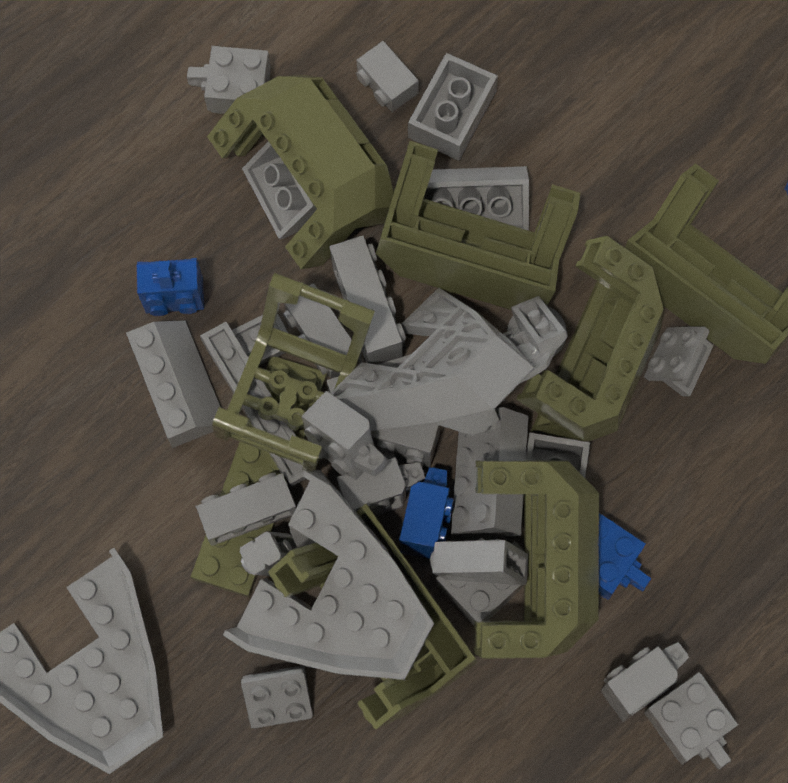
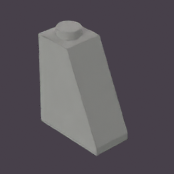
(480, 562)

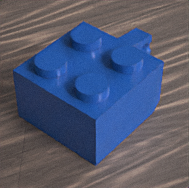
(170, 286)
(426, 514)
(618, 559)

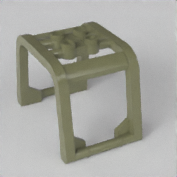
(231, 424)

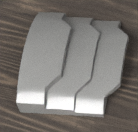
(537, 334)

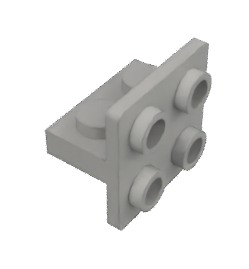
(680, 358)
(277, 697)

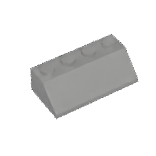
(487, 192)
(175, 379)

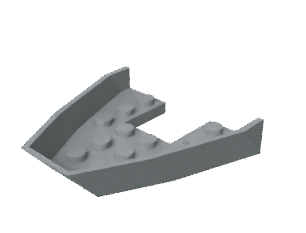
(451, 375)
(364, 614)
(105, 695)

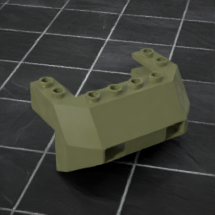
(320, 150)
(468, 250)
(705, 281)
(605, 351)
(562, 558)
(441, 657)

